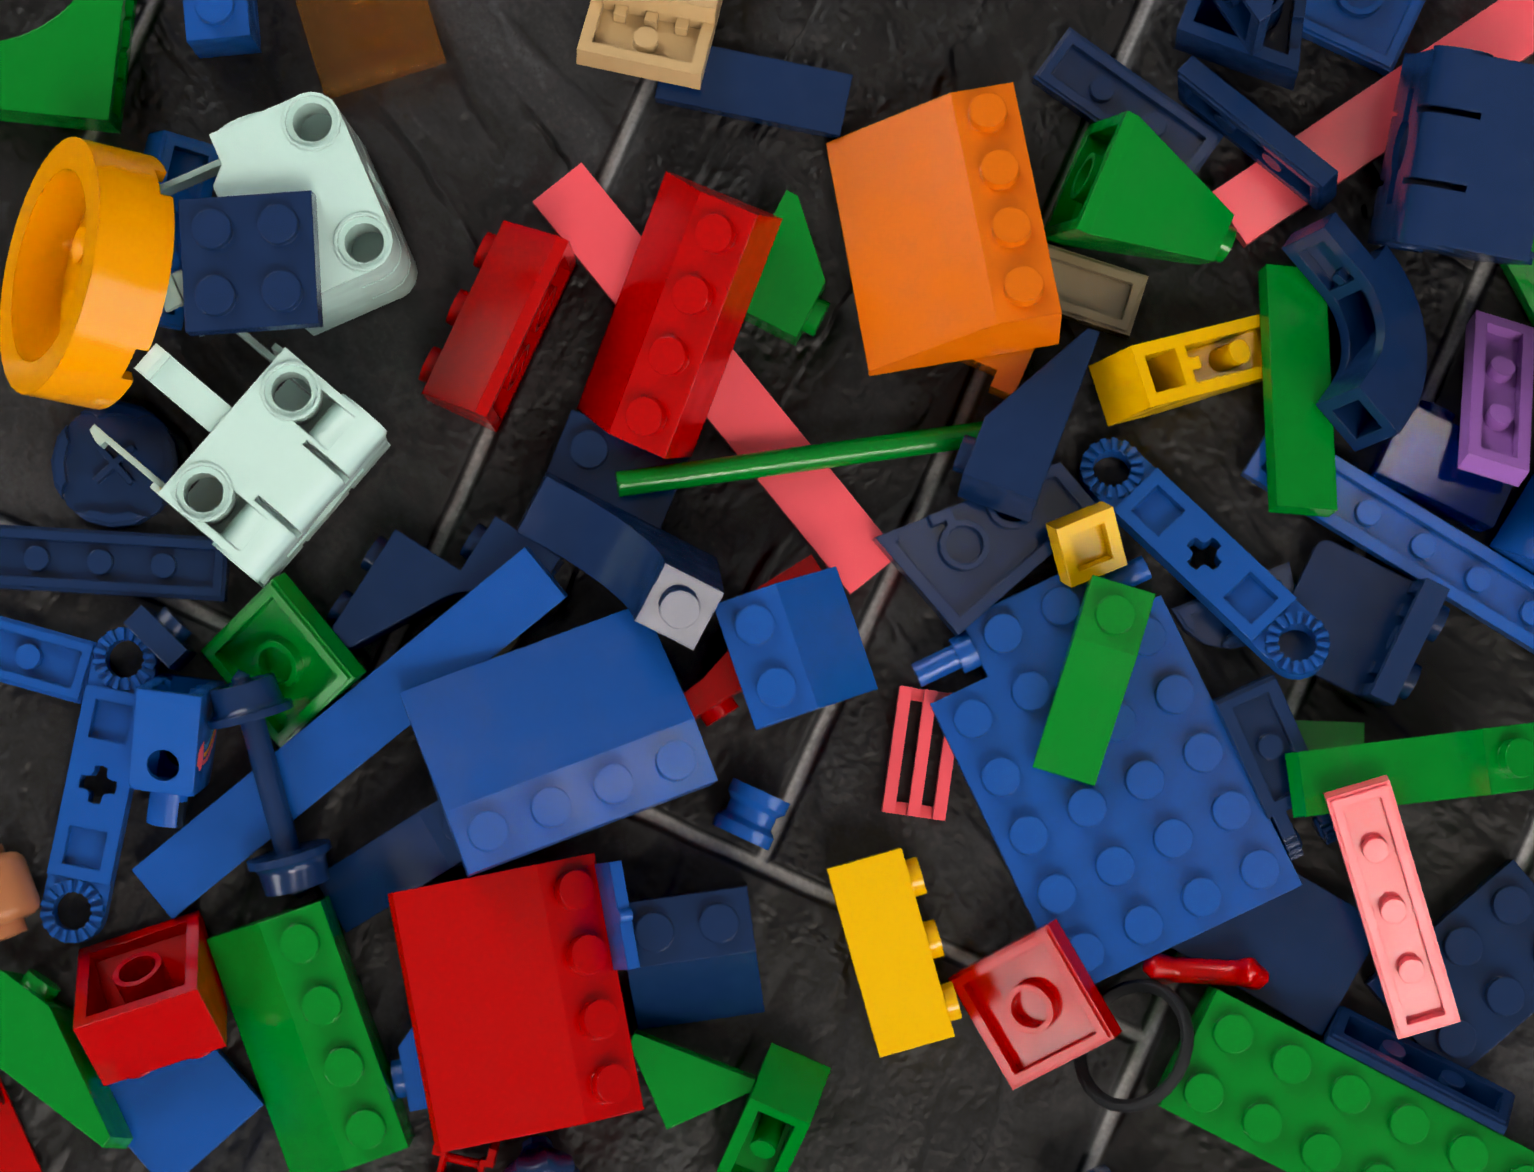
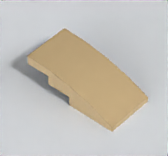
(650, 38)

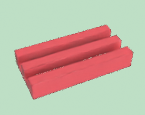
(914, 806)

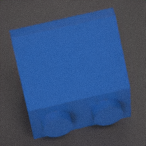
(795, 647)

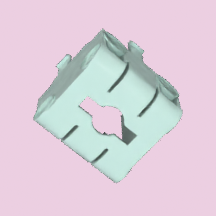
(314, 148)
(270, 460)

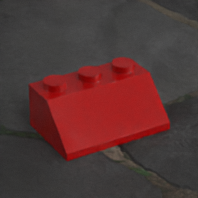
(498, 323)

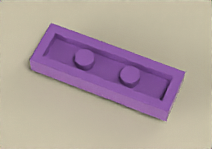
(1497, 399)

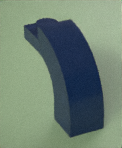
(1378, 331)

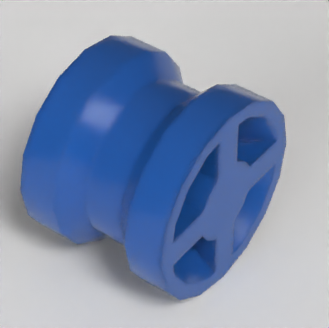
(750, 814)

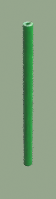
(793, 459)

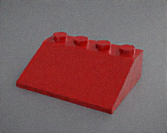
(515, 1003)

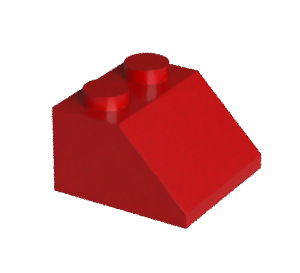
(149, 999)

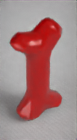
(1241, 972)

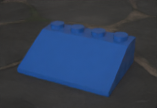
(557, 739)

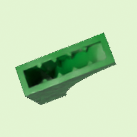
(70, 68)
(1418, 767)

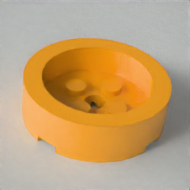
(85, 273)

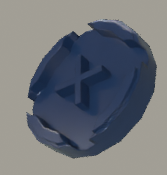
(102, 482)

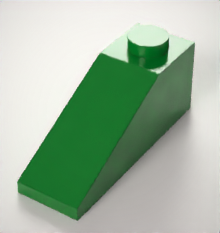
(1093, 679)
(50, 1061)

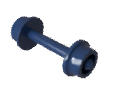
(291, 865)

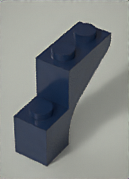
(412, 581)

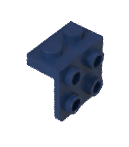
(1371, 620)

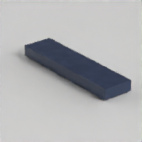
(112, 563)

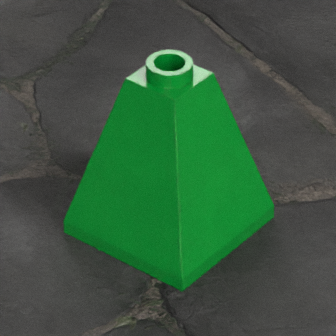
(1137, 199)

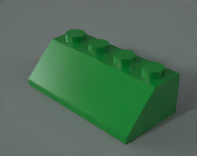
(311, 1039)

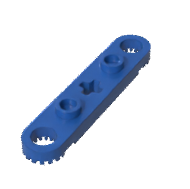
(1237, 590)
(89, 833)

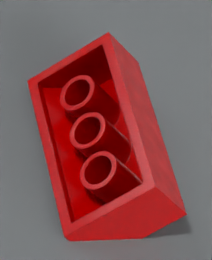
(678, 317)

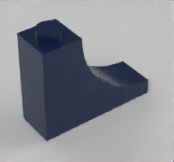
(648, 569)

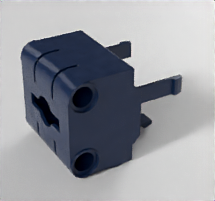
(1459, 159)

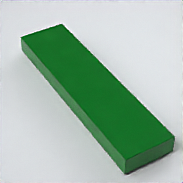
(1294, 379)

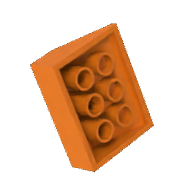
(945, 233)

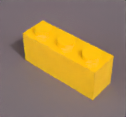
(894, 951)

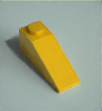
(1178, 369)

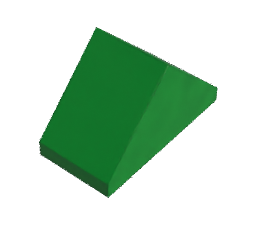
(685, 1080)

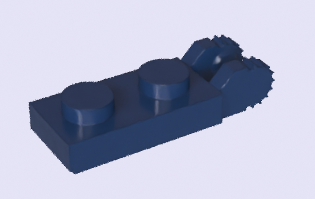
(1261, 734)

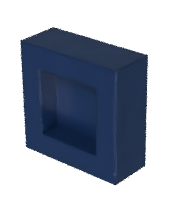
(163, 635)

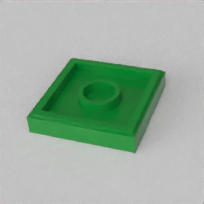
(289, 638)

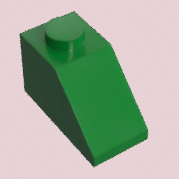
(791, 281)
(775, 1113)

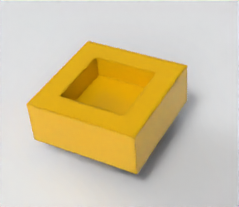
(1086, 544)

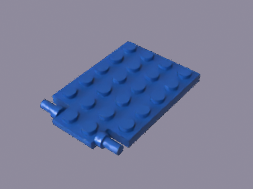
(1165, 832)

